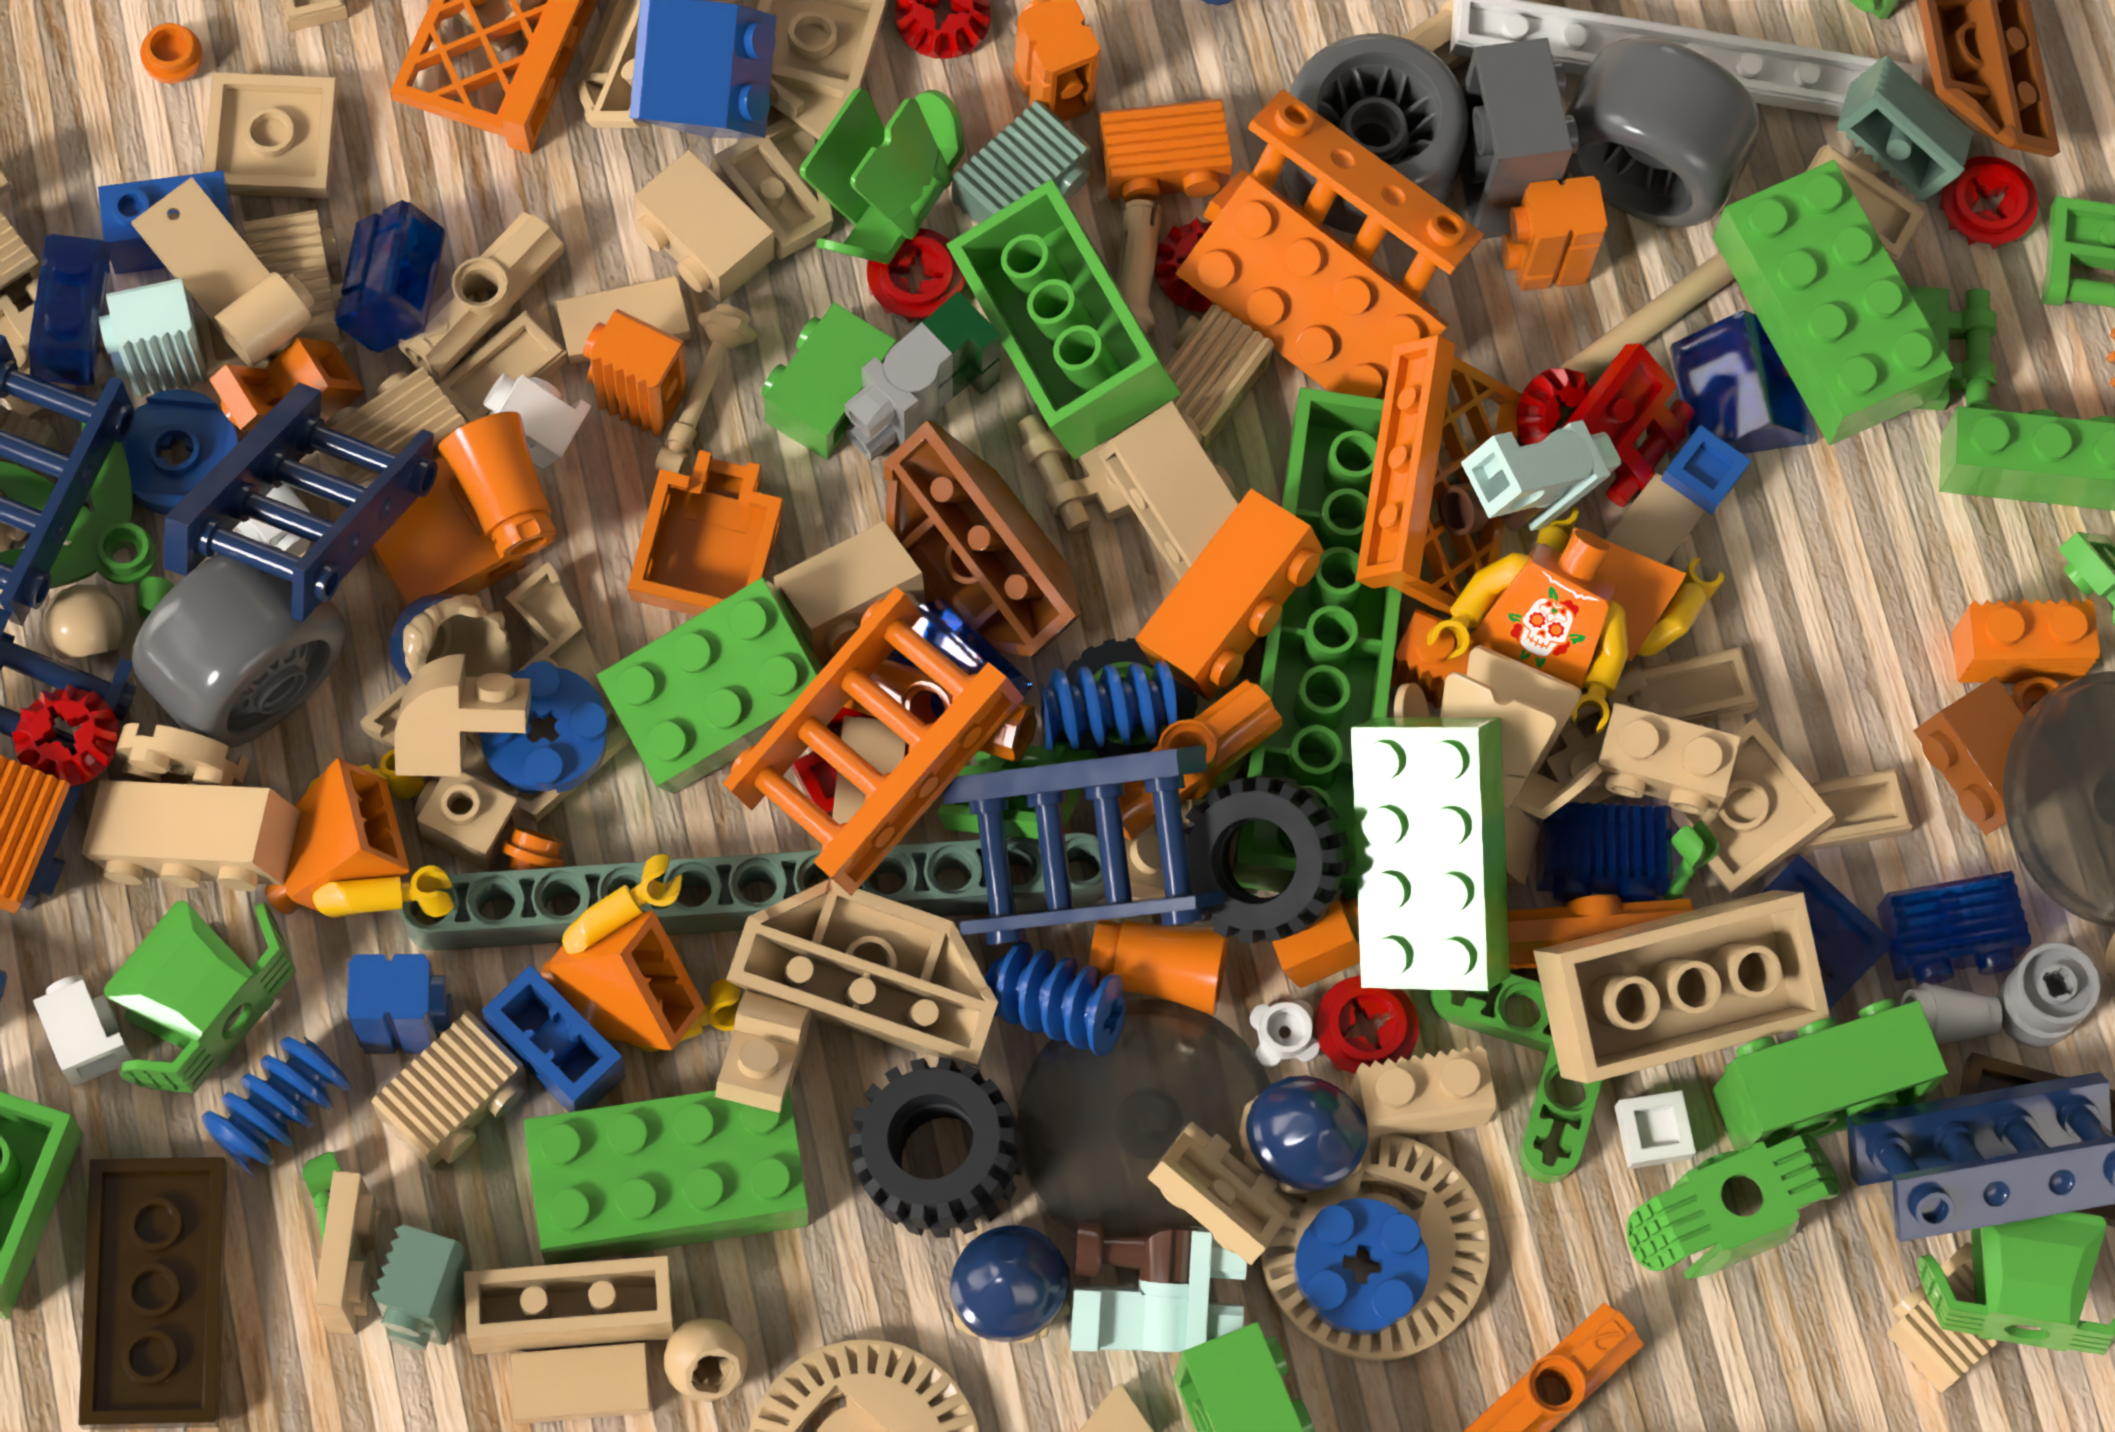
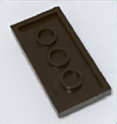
(153, 1293)

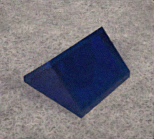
(1741, 387)

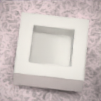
(1655, 1129)

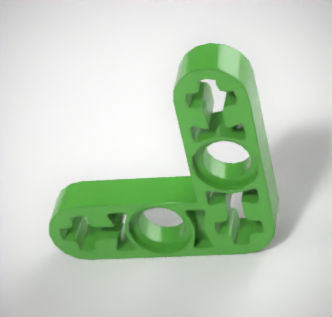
(1536, 1129)

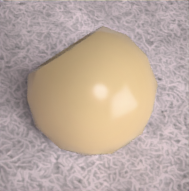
(83, 622)
(706, 1359)

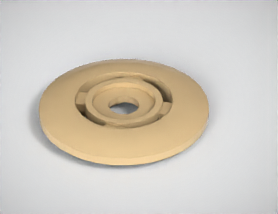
(1449, 1224)
(883, 1389)

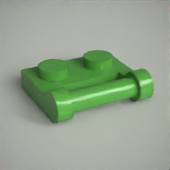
(2082, 236)

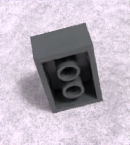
(1514, 129)

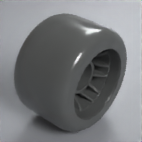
(1387, 97)
(1662, 131)
(231, 655)

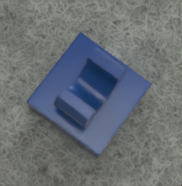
(1706, 470)

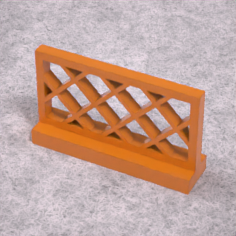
(536, 72)
(1409, 471)

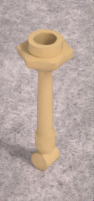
(726, 329)

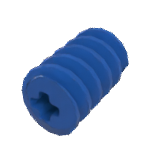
(1107, 704)
(1057, 999)
(274, 1102)

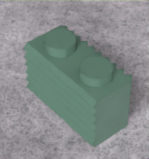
(1904, 129)
(1018, 161)
(421, 1287)

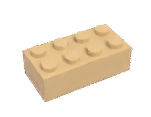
(1681, 985)

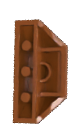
(1991, 70)
(977, 543)

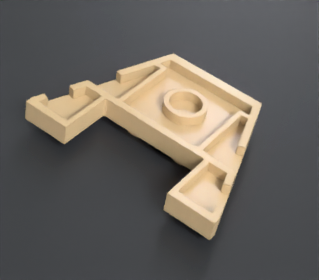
(549, 616)

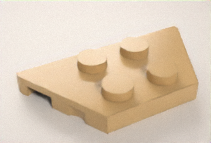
(820, 55)

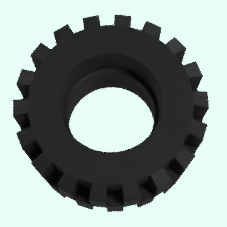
(1316, 847)
(905, 1106)

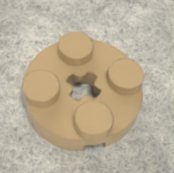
(178, 758)

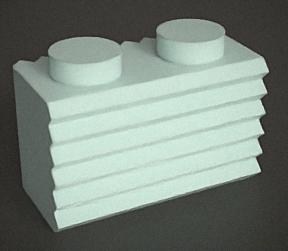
(153, 337)

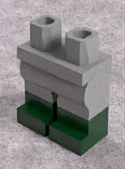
(922, 375)

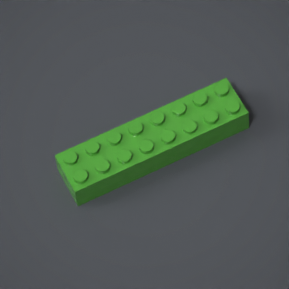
(1334, 640)

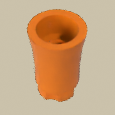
(501, 483)
(1163, 961)

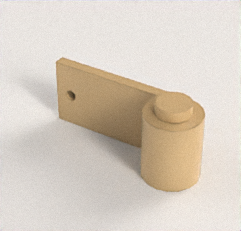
(223, 275)

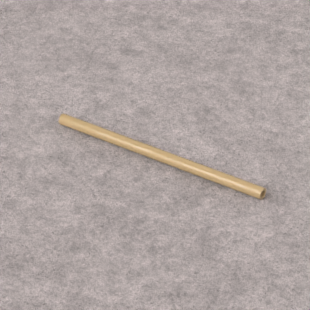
(1652, 317)

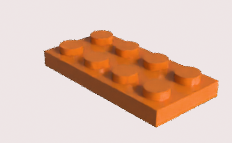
(1306, 291)

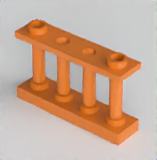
(1364, 181)
(891, 799)

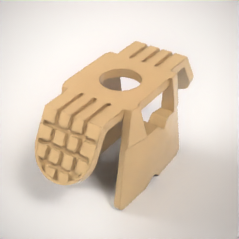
(1532, 717)

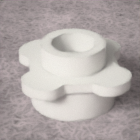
(1290, 1015)

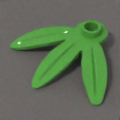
(94, 534)

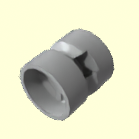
(2048, 994)

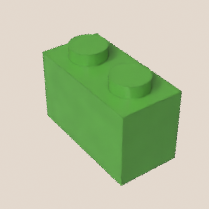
(822, 376)

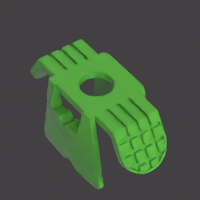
(885, 175)
(186, 987)
(1695, 1217)
(2029, 1276)

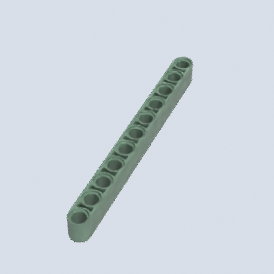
(725, 880)

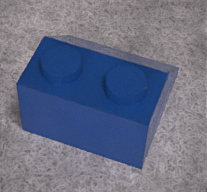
(703, 67)

